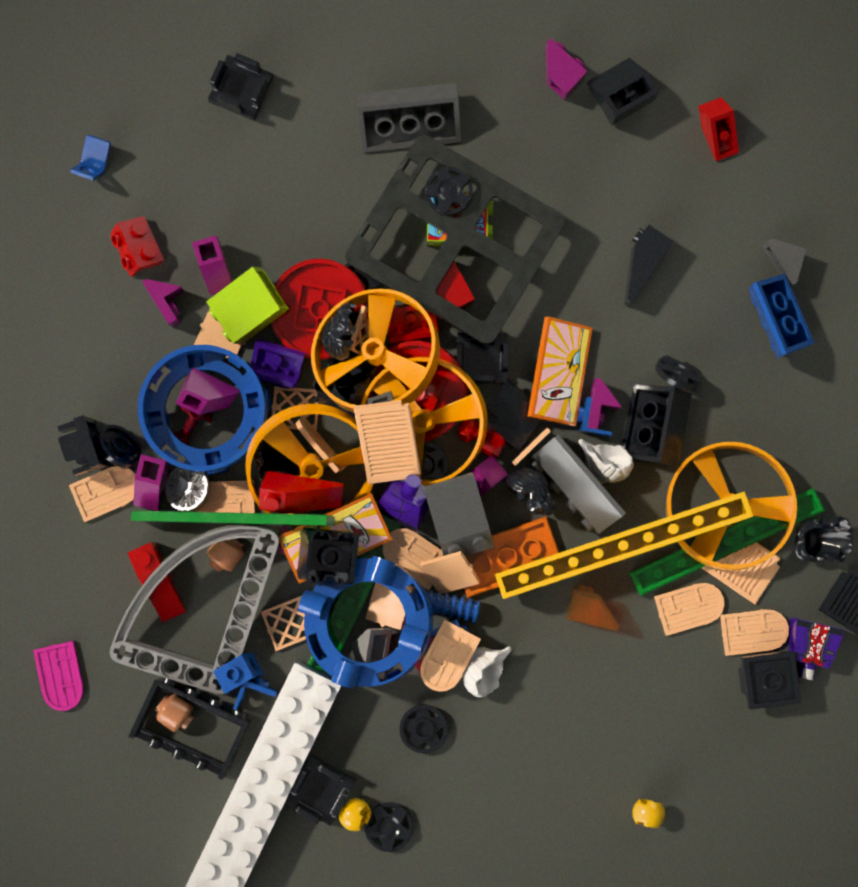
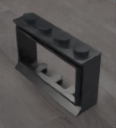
(178, 750)

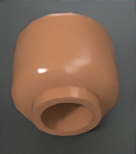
(225, 554)
(174, 712)

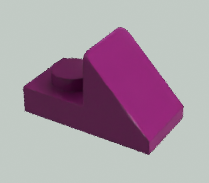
(162, 294)
(603, 398)

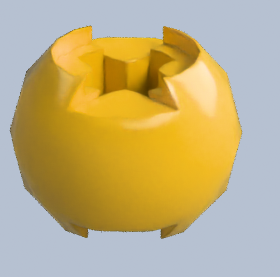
(648, 813)
(354, 814)

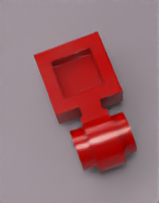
(493, 442)

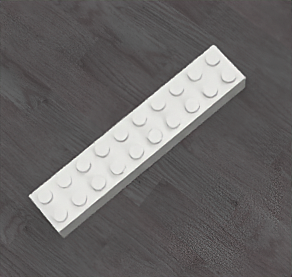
(266, 779)

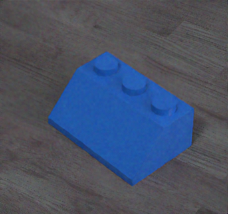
(780, 315)

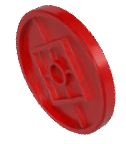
(310, 293)
(442, 390)

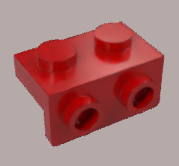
(136, 245)
(409, 325)

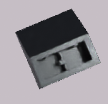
(623, 90)

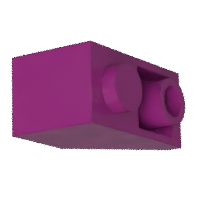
(562, 71)
(212, 264)
(205, 393)
(488, 474)
(150, 482)

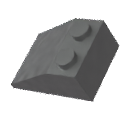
(459, 515)

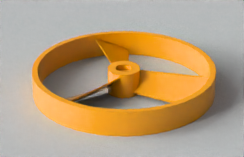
(380, 311)
(425, 420)
(281, 438)
(777, 508)

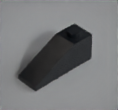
(645, 256)

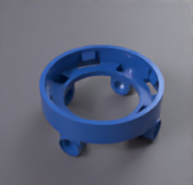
(155, 419)
(412, 641)

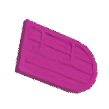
(59, 675)

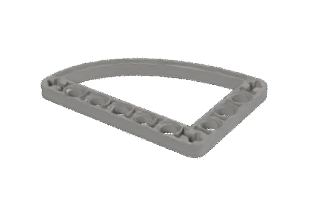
(185, 663)

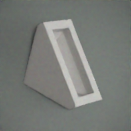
(372, 646)

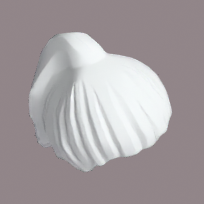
(607, 462)
(484, 670)

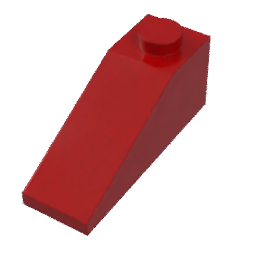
(295, 493)
(165, 596)

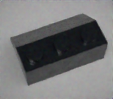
(656, 424)

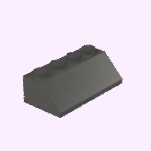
(401, 115)
(577, 485)

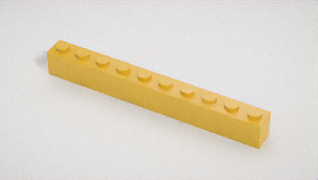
(624, 545)

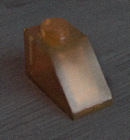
(589, 609)

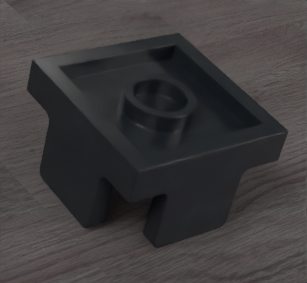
(239, 85)
(483, 361)
(82, 445)
(769, 679)
(320, 791)

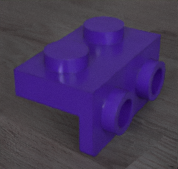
(277, 364)

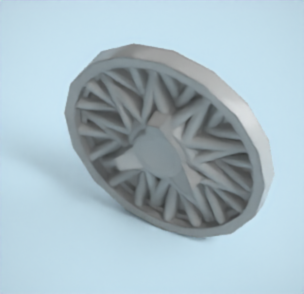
(186, 489)

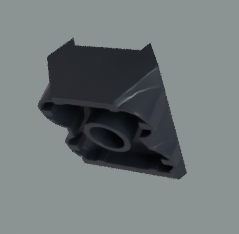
(347, 388)
(509, 417)
(327, 556)

